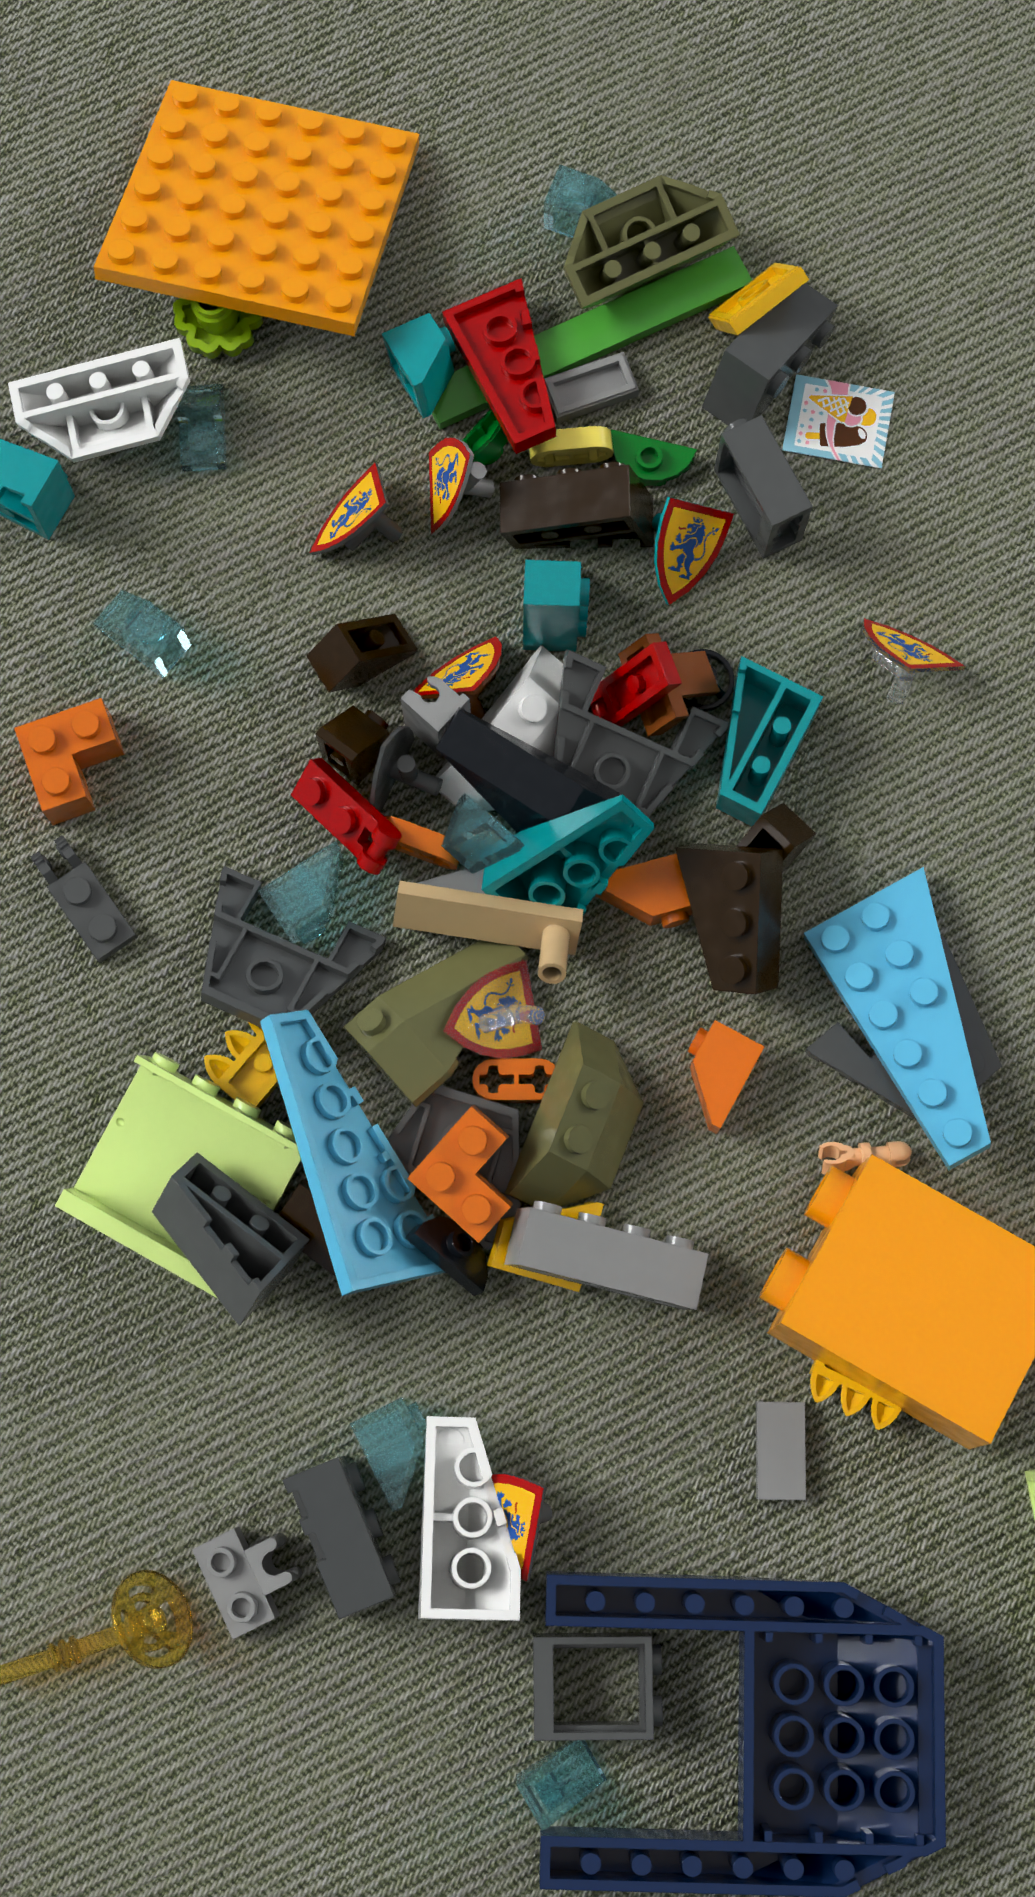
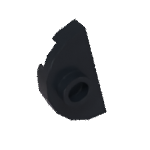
(452, 1251)

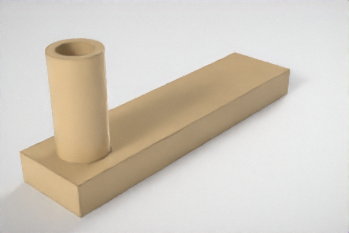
(493, 919)

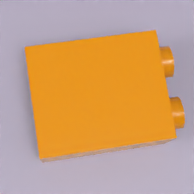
(911, 1300)

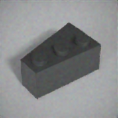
(768, 355)
(228, 1235)
(343, 1535)

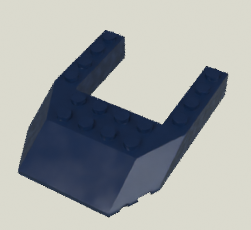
(831, 1739)

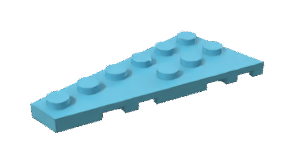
(899, 990)
(348, 1163)

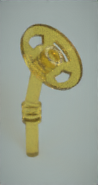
(129, 1634)

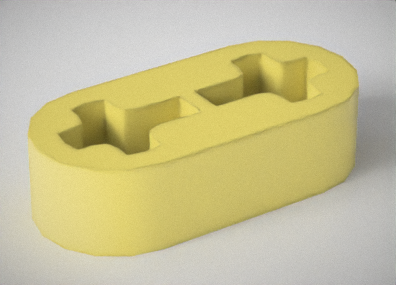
(574, 447)

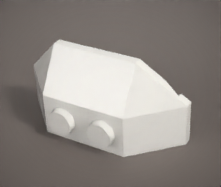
(104, 401)
(523, 710)

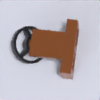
(697, 681)

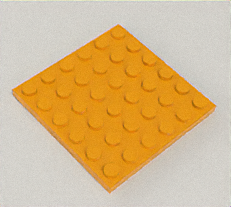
(259, 208)

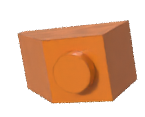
(650, 892)
(721, 1069)

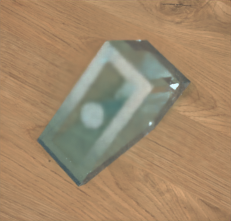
(569, 196)
(144, 632)
(305, 895)
(393, 1446)

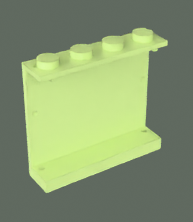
(152, 1136)

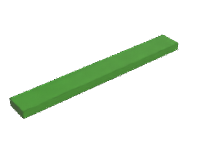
(612, 326)

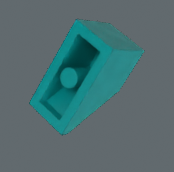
(421, 360)

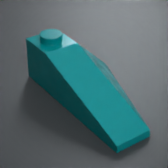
(571, 855)

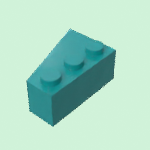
(554, 605)

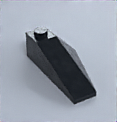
(514, 776)

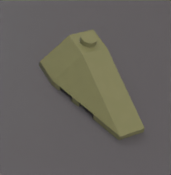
(406, 1024)

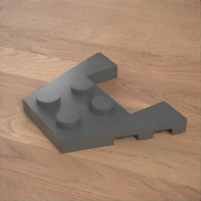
(617, 756)
(263, 974)
(844, 1055)
(435, 1116)

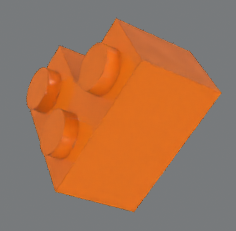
(60, 748)
(452, 1177)

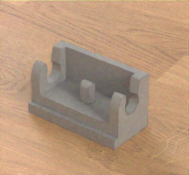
(431, 719)

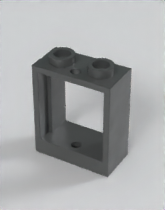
(762, 485)
(649, 1705)

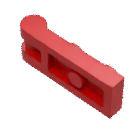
(636, 685)
(346, 815)

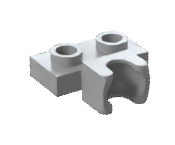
(243, 1578)

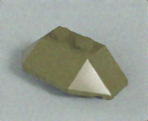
(644, 238)
(579, 1124)

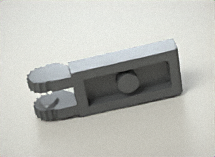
(86, 903)

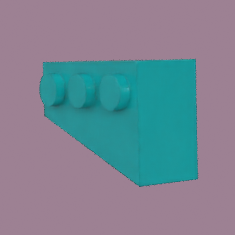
(32, 489)
(763, 736)

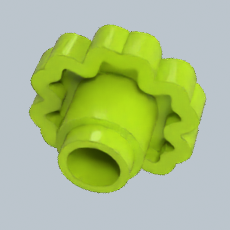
(214, 328)

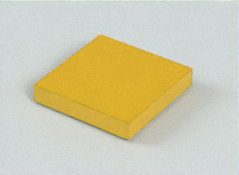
(757, 298)

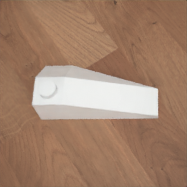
(465, 1541)

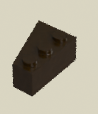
(576, 506)
(736, 912)

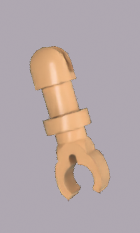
(894, 1153)

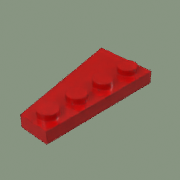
(505, 362)

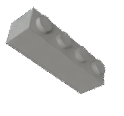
(606, 1257)

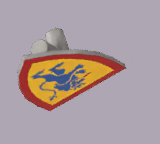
(450, 477)

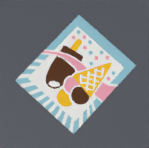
(838, 421)

